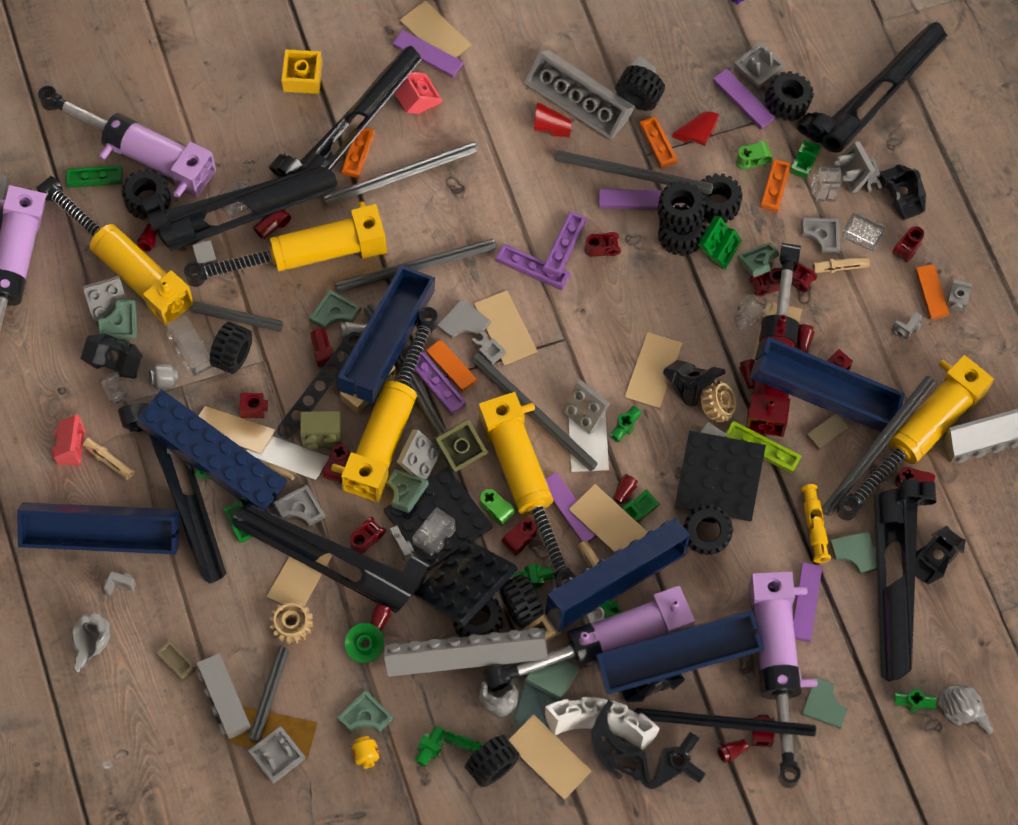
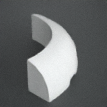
(582, 713)

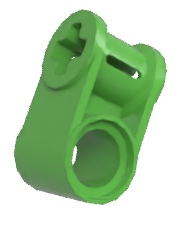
(754, 155)
(498, 509)

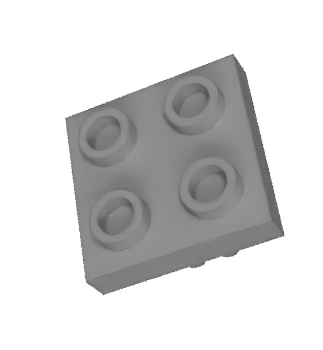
(759, 65)
(855, 167)
(103, 296)
(585, 407)
(418, 455)
(277, 754)

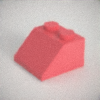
(417, 93)
(69, 441)

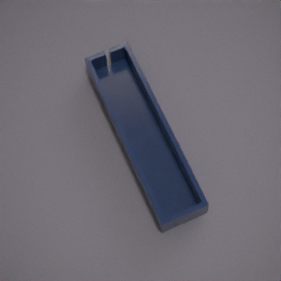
(386, 334)
(825, 384)
(210, 451)
(98, 528)
(616, 574)
(678, 652)

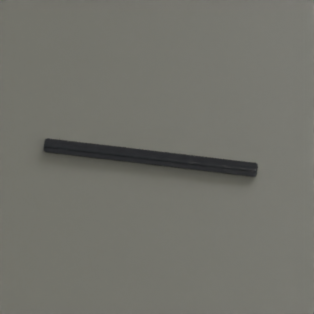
(728, 722)

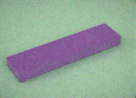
(430, 55)
(743, 99)
(629, 199)
(564, 244)
(529, 266)
(439, 385)
(563, 501)
(806, 604)

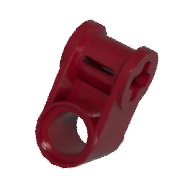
(605, 243)
(907, 245)
(801, 277)
(765, 283)
(334, 459)
(915, 474)
(369, 533)
(518, 538)

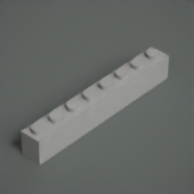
(466, 652)

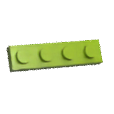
(774, 452)

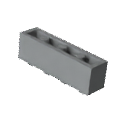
(224, 696)

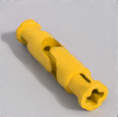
(817, 532)

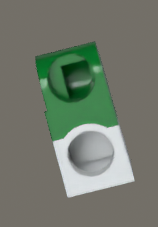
(607, 610)

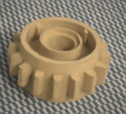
(718, 401)
(291, 632)

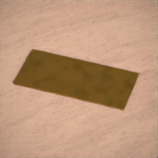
(298, 729)

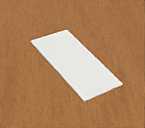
(594, 444)
(292, 457)

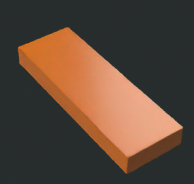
(658, 142)
(357, 153)
(775, 185)
(932, 291)
(451, 365)

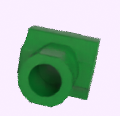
(620, 429)
(537, 574)
(905, 700)
(430, 746)

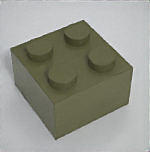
(321, 429)
(460, 445)

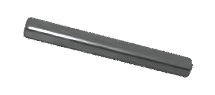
(237, 316)
(268, 694)

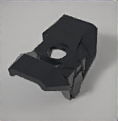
(914, 200)
(97, 349)
(689, 380)
(931, 569)
(639, 693)

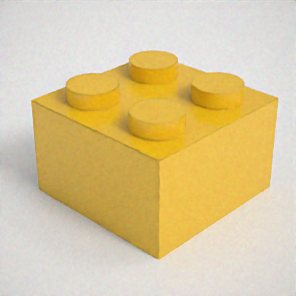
(302, 71)

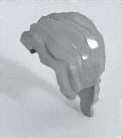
(89, 638)
(499, 702)
(964, 705)

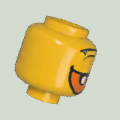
(365, 752)

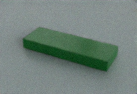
(94, 176)

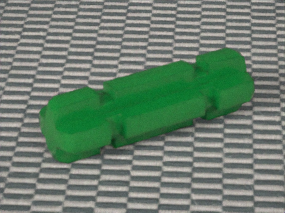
(462, 741)

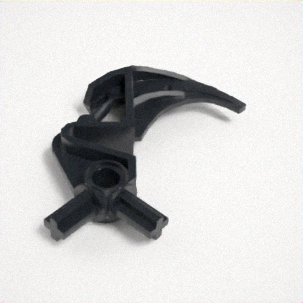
(665, 769)

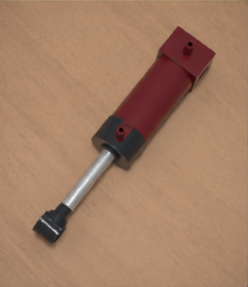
(768, 406)

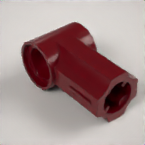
(271, 223)
(322, 347)

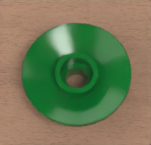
(355, 639)

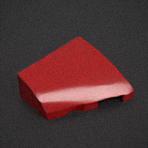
(551, 121)
(698, 129)

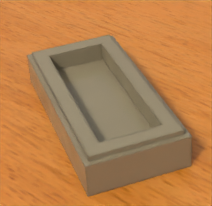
(827, 431)
(175, 660)

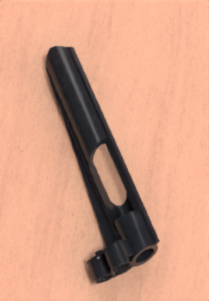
(366, 106)
(843, 127)
(187, 222)
(191, 508)
(897, 521)
(377, 582)

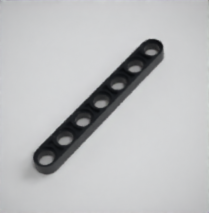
(311, 390)

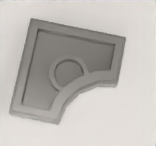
(823, 232)
(463, 319)
(300, 505)

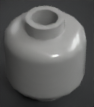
(163, 376)

